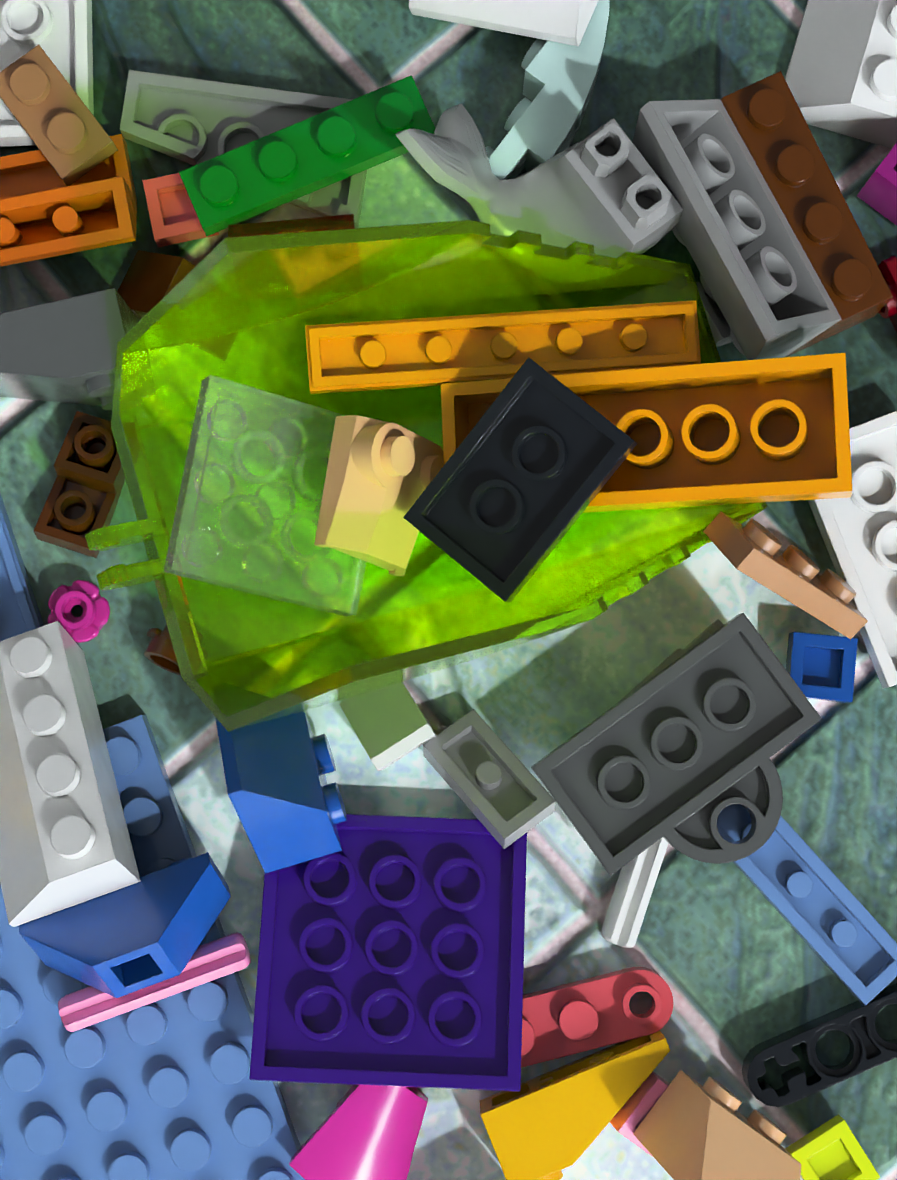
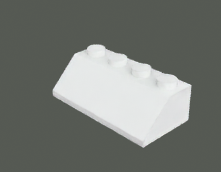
(848, 68)
(58, 789)

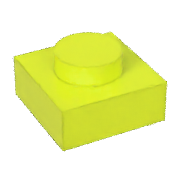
(832, 1154)

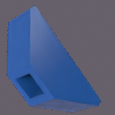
(136, 931)

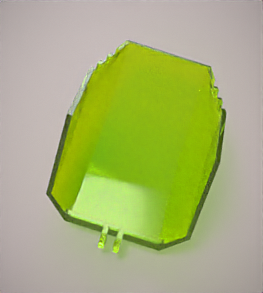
(246, 322)

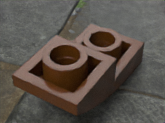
(85, 486)

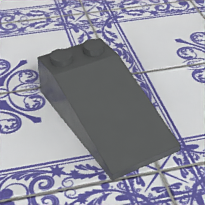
(64, 349)

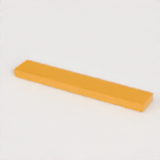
(498, 344)

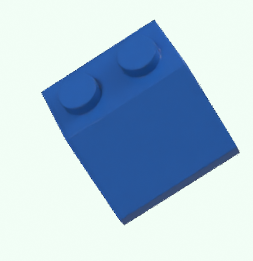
(282, 789)

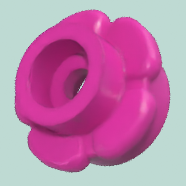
(95, 610)

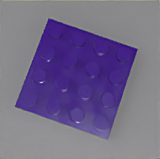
(395, 960)

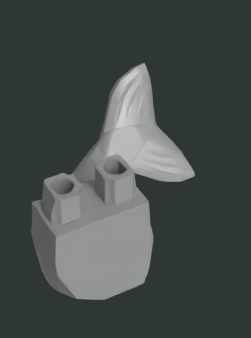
(586, 194)

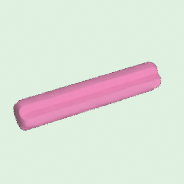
(207, 964)

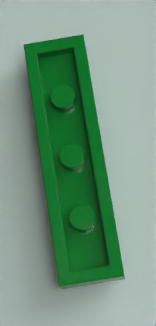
(305, 156)

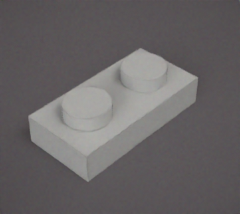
(489, 778)

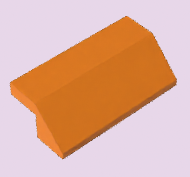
(51, 219)

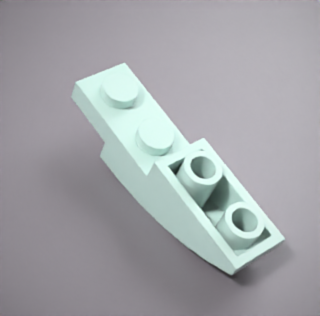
(560, 85)

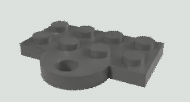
(684, 753)

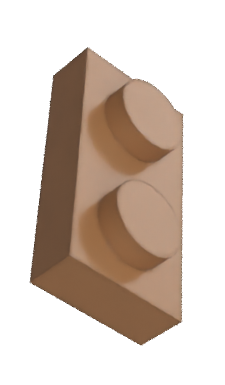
(54, 116)

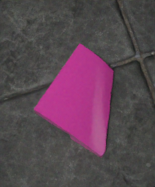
(365, 1136)

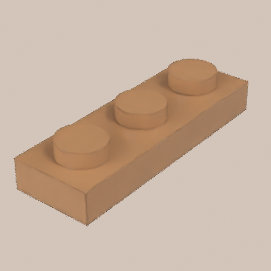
(787, 573)

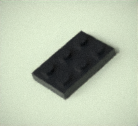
(519, 480)

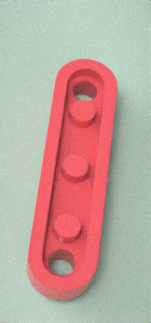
(591, 1014)

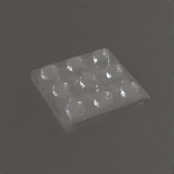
(256, 500)

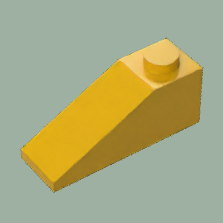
(566, 1108)

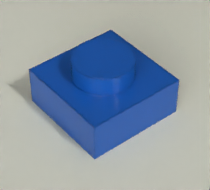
(822, 665)

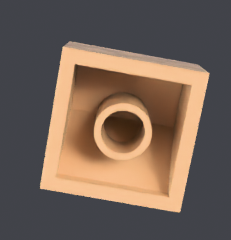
(704, 1137)

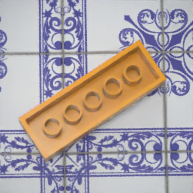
(705, 430)

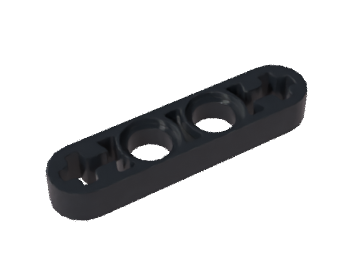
(865, 1052)

